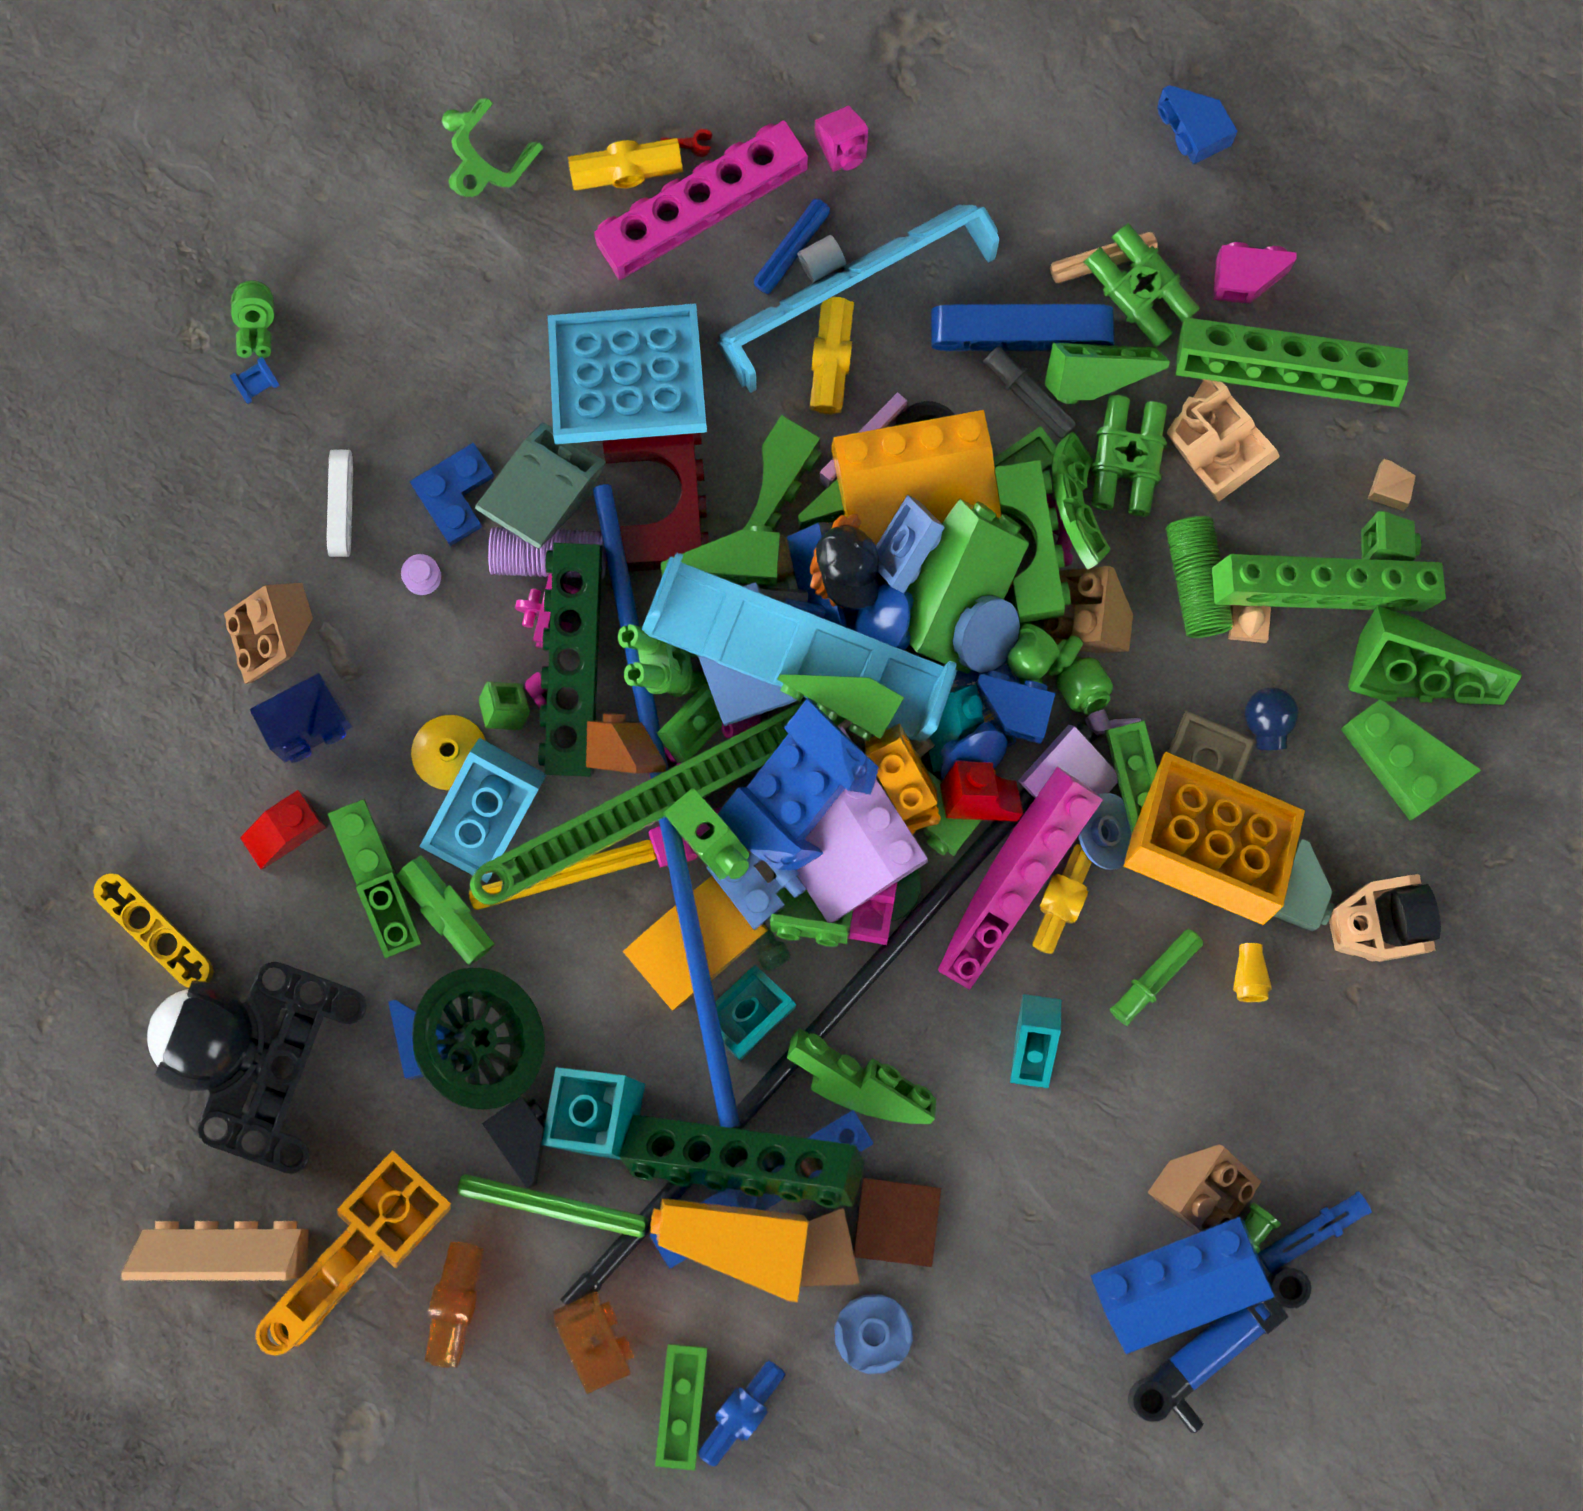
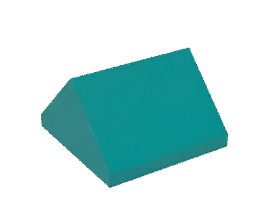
(751, 1011)

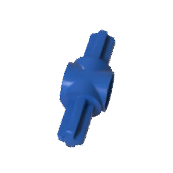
(741, 1413)

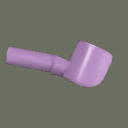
(1099, 722)

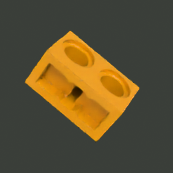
(902, 772)

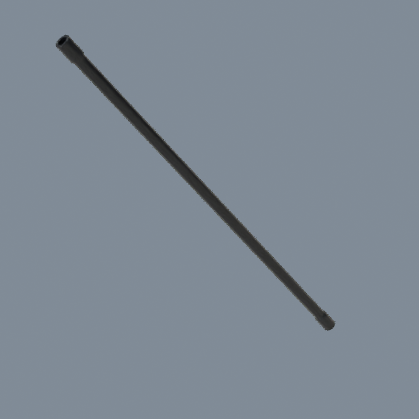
(595, 1277)

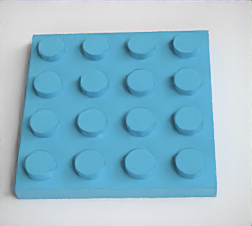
(626, 374)

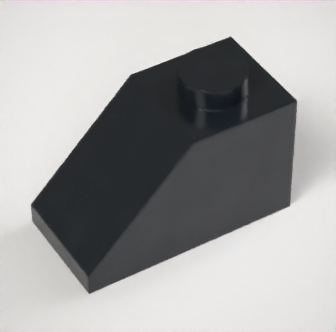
(519, 1137)

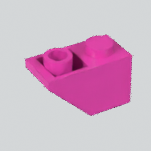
(842, 138)
(1248, 272)

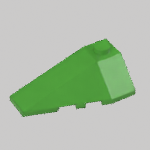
(1415, 660)

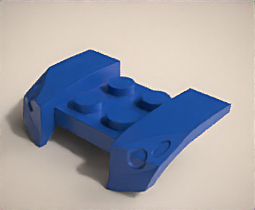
(797, 790)

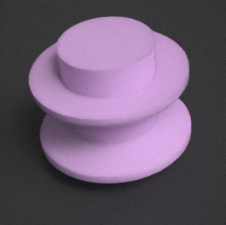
(421, 574)

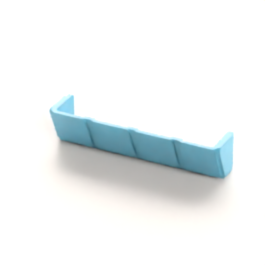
(973, 217)
(774, 638)

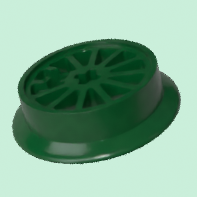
(514, 1009)

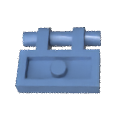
(755, 896)

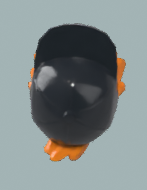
(846, 565)

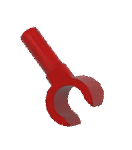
(691, 143)

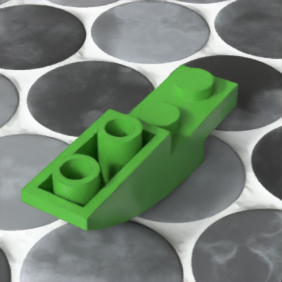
(375, 878)
(871, 1091)

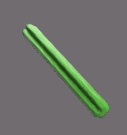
(552, 1206)

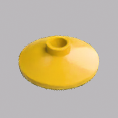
(427, 745)

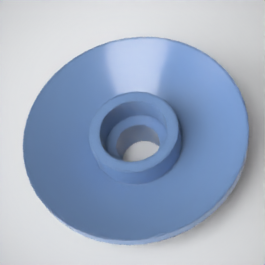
(1107, 833)

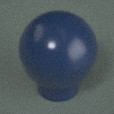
(1271, 717)

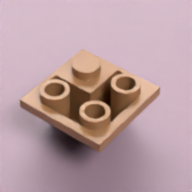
(1096, 612)
(268, 628)
(1205, 1187)

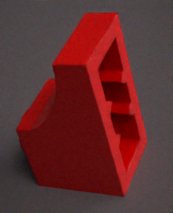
(978, 794)

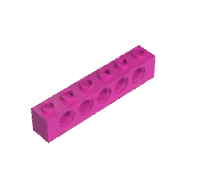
(695, 217)

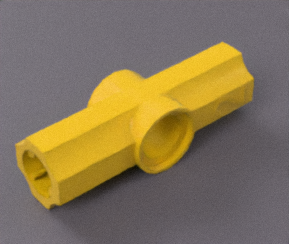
(625, 164)
(831, 355)

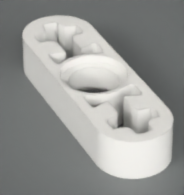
(339, 503)

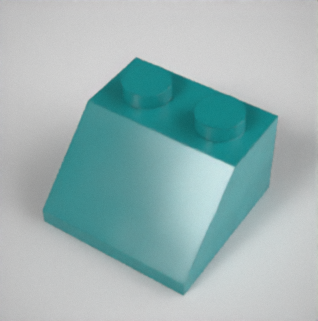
(591, 1112)

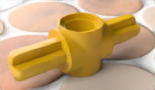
(1062, 900)

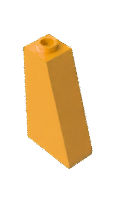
(738, 1241)

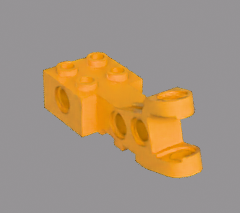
(385, 1219)

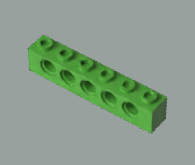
(1292, 362)
(1327, 583)

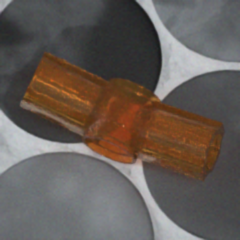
(453, 1304)

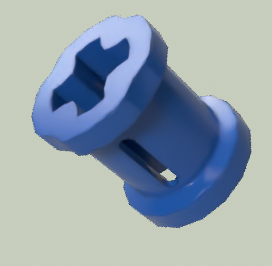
(254, 380)

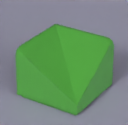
(504, 705)

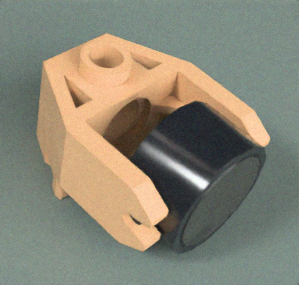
(1413, 916)

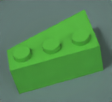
(1406, 758)

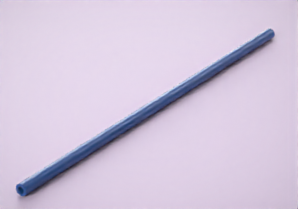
(672, 839)

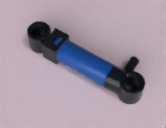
(1213, 1350)

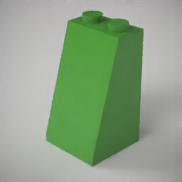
(971, 561)

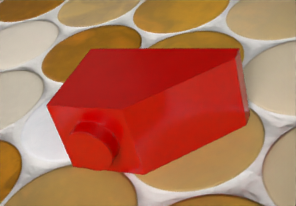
(282, 829)

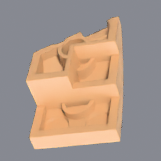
(1220, 440)

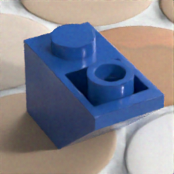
(1198, 122)
(1016, 708)

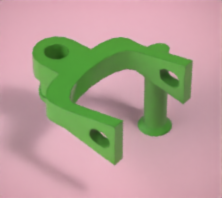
(473, 165)

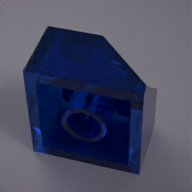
(301, 719)

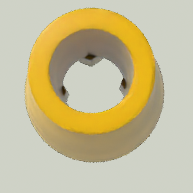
(1251, 975)

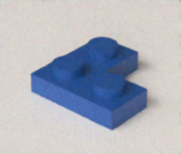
(444, 489)

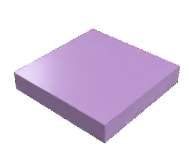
(1076, 757)

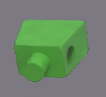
(718, 845)

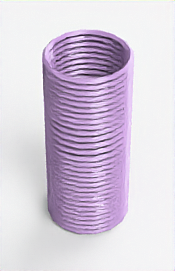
(513, 555)

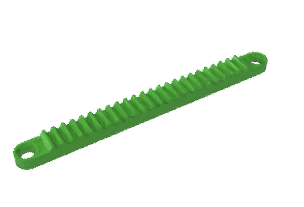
(633, 809)

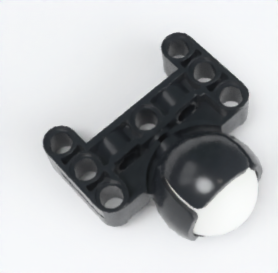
(209, 1043)

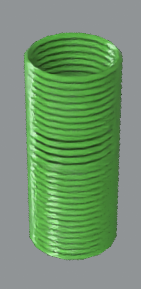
(1196, 543)

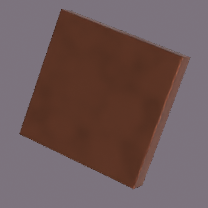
(897, 1222)

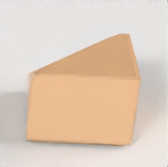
(1392, 485)

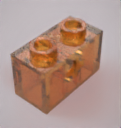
(599, 1363)

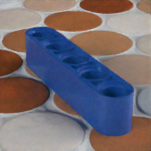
(1019, 326)

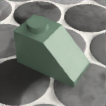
(1307, 891)

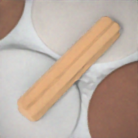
(1075, 267)

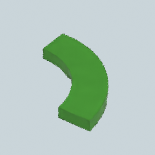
(1069, 480)

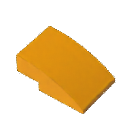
(661, 951)

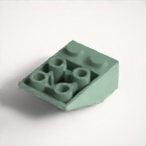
(541, 486)

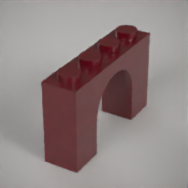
(681, 530)

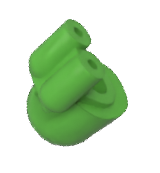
(252, 312)
(1038, 653)

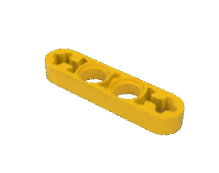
(150, 934)

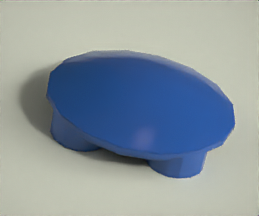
(887, 617)
(983, 745)

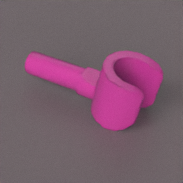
(534, 689)

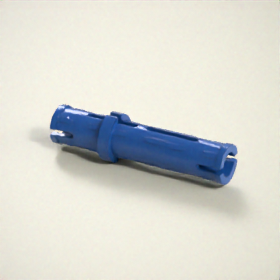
(1354, 1207)

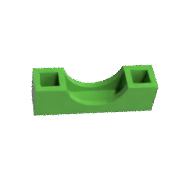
(1023, 496)

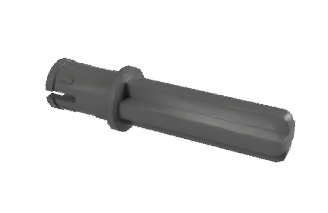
(1029, 392)

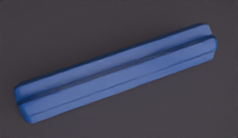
(791, 244)

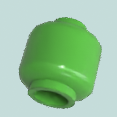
(1085, 685)

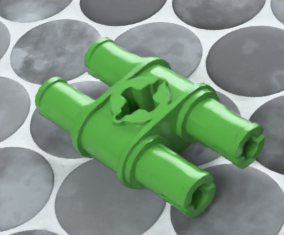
(1120, 285)
(1111, 461)
(661, 665)

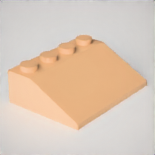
(219, 1253)

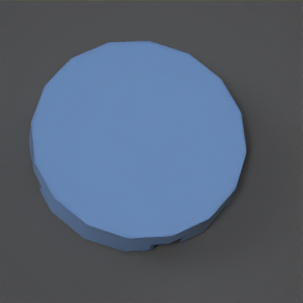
(986, 633)
(873, 1333)

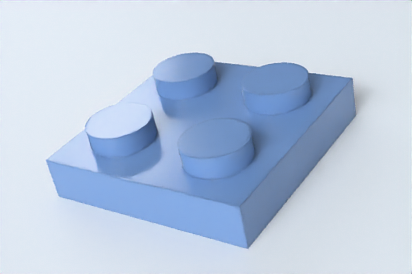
(907, 543)

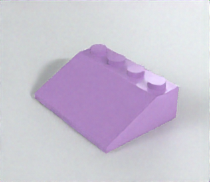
(863, 852)

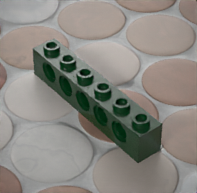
(587, 561)
(652, 1136)

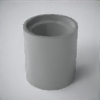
(821, 258)

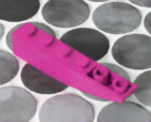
(1018, 874)

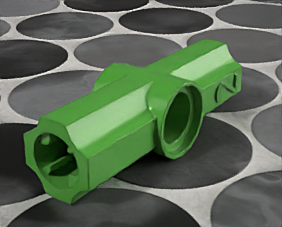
(445, 910)

